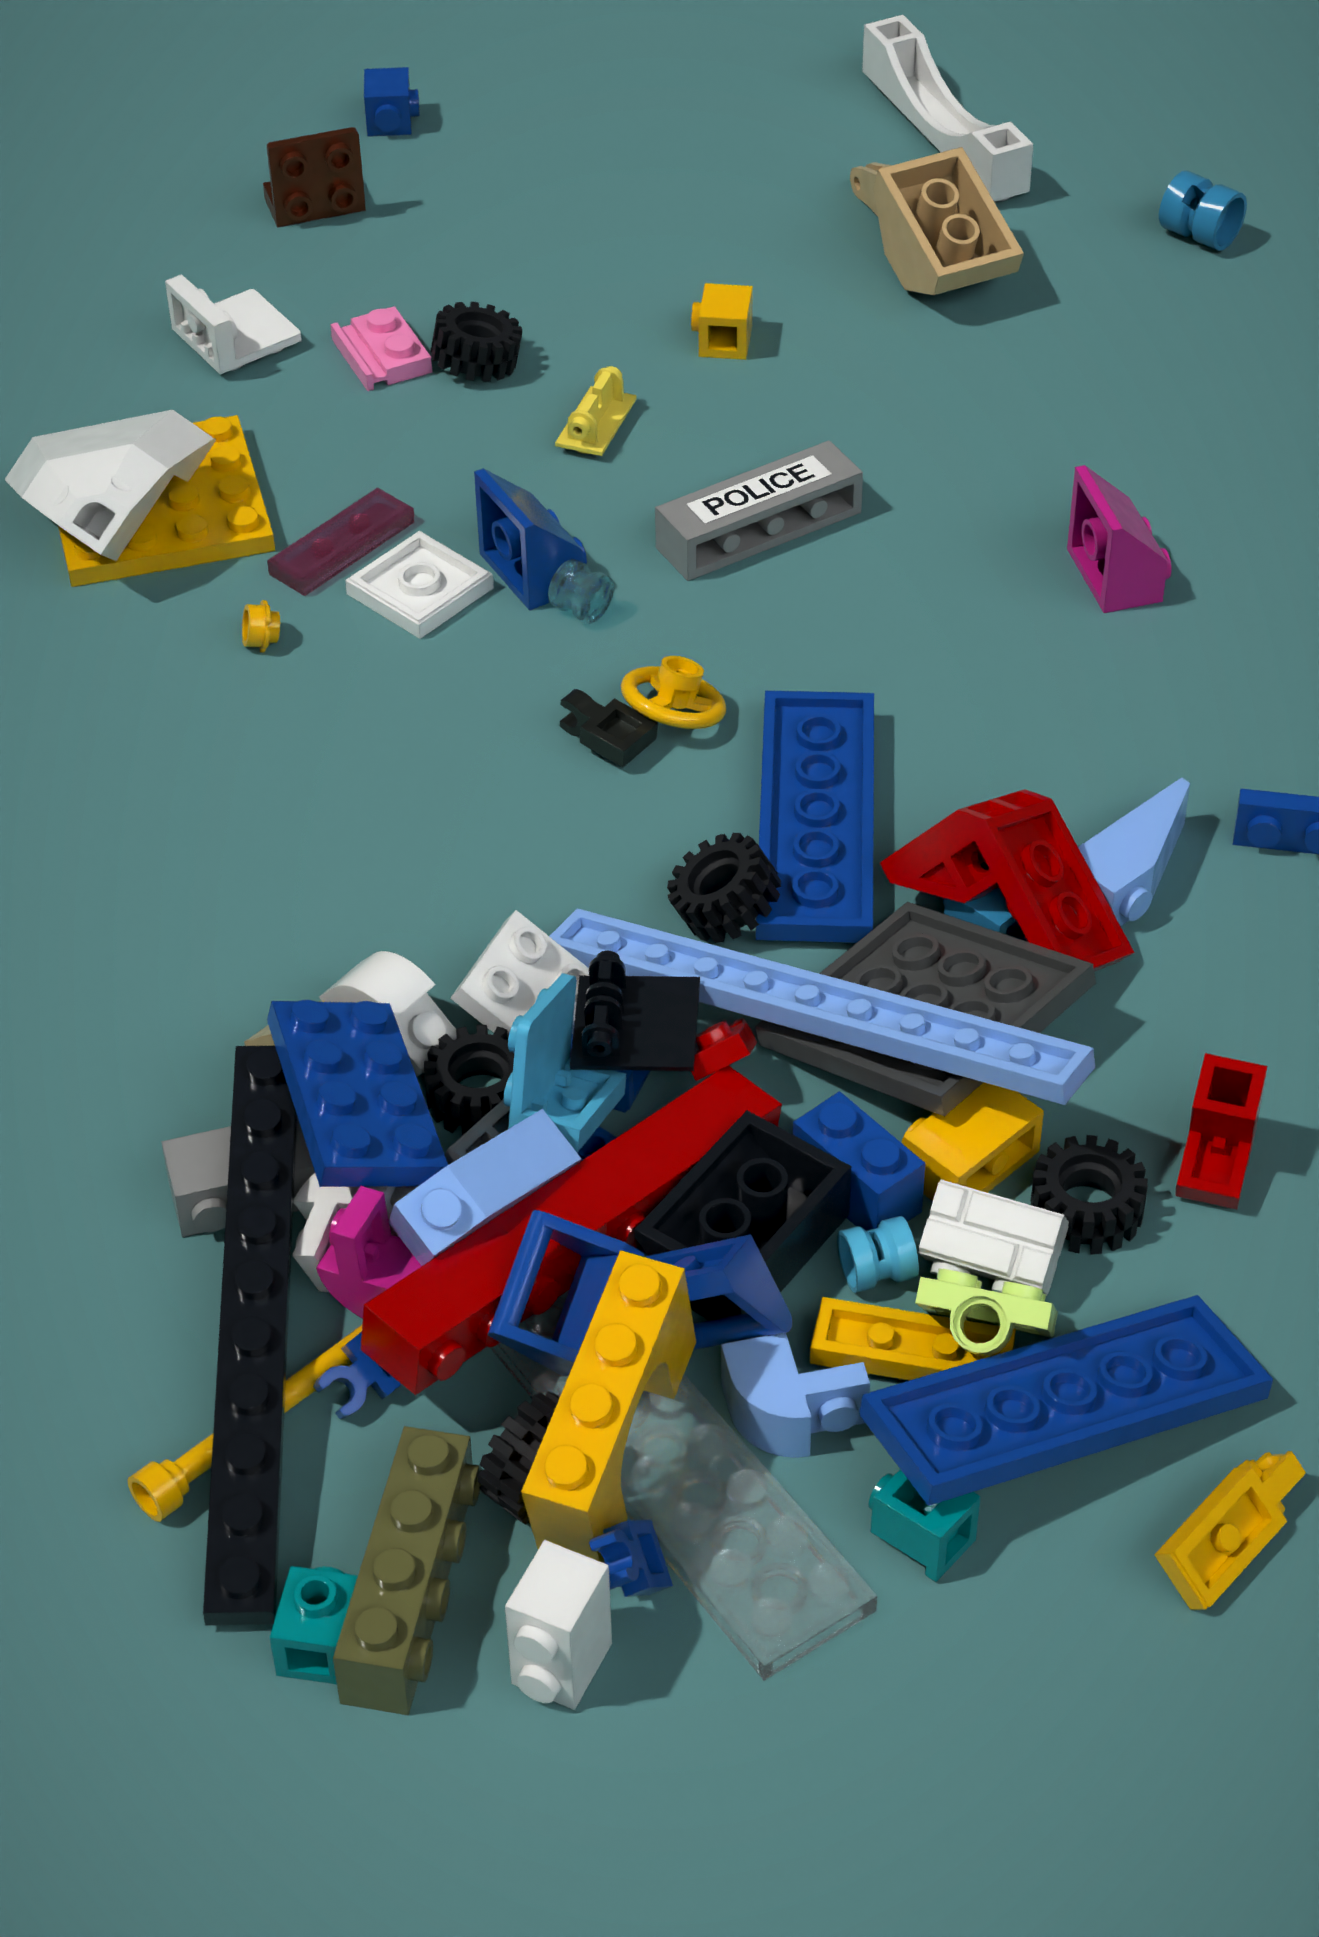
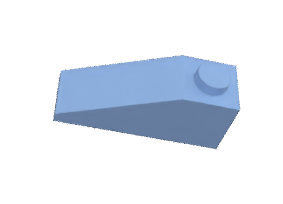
(1135, 851)
(481, 1186)

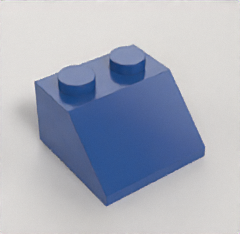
(521, 538)

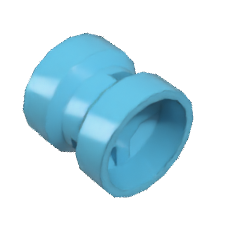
(878, 1254)

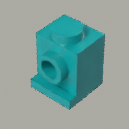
(928, 1534)

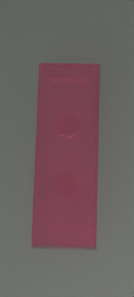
(340, 541)

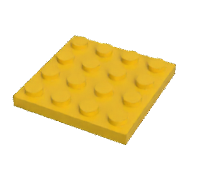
(193, 521)

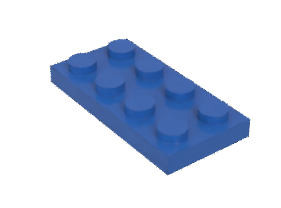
(355, 1094)

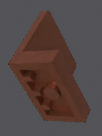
(315, 177)

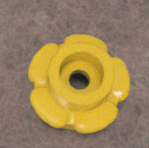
(260, 626)

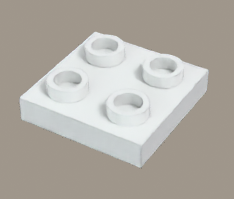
(513, 973)

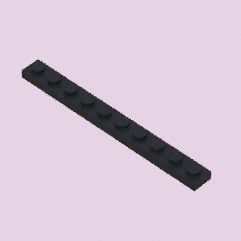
(252, 1347)

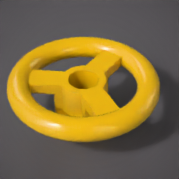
(677, 684)

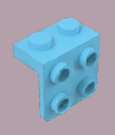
(542, 1073)

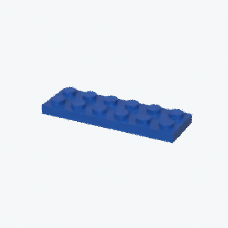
(818, 814)
(1063, 1398)

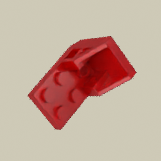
(1031, 863)

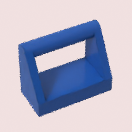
(597, 1260)
(740, 1273)

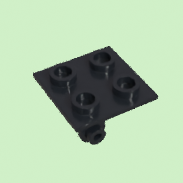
(634, 1019)

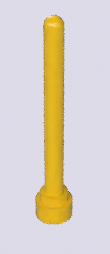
(161, 1486)

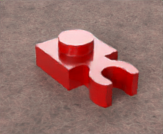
(722, 1046)

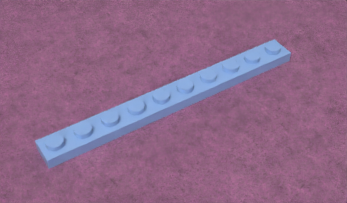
(841, 1009)

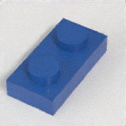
(1277, 821)

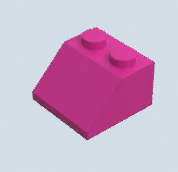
(1114, 545)

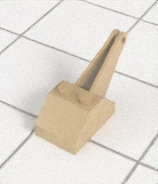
(937, 222)

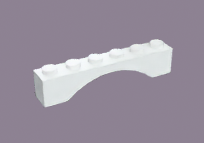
(904, 70)

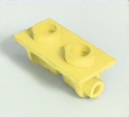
(598, 414)

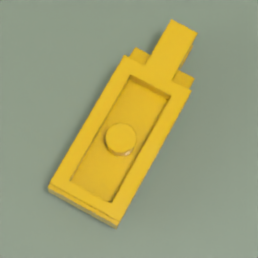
(1229, 1528)

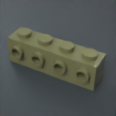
(406, 1571)

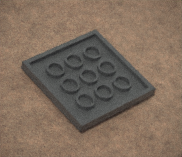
(946, 965)

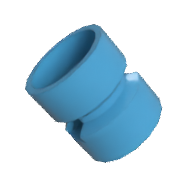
(1202, 210)

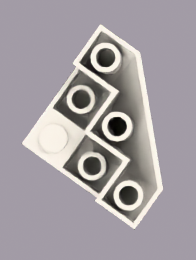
(108, 474)

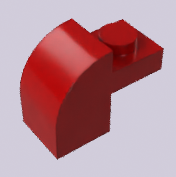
(1221, 1131)

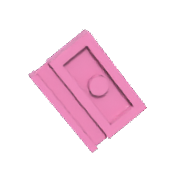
(381, 348)

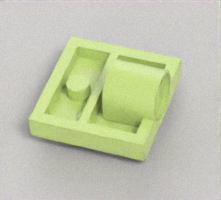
(962, 1299)

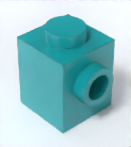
(310, 1622)

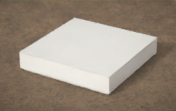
(419, 584)

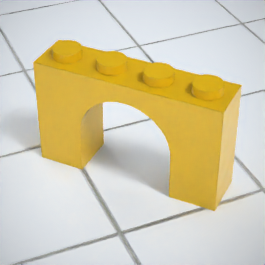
(633, 1344)

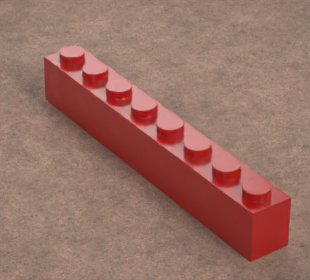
(445, 1308)

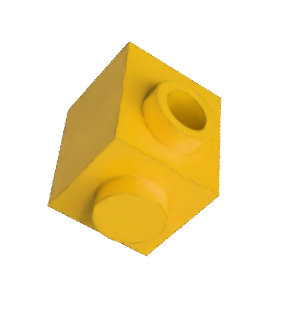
(724, 321)

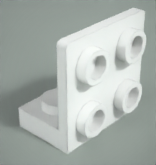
(230, 330)

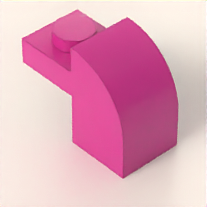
(363, 1252)

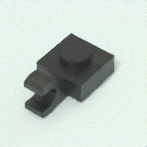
(610, 730)

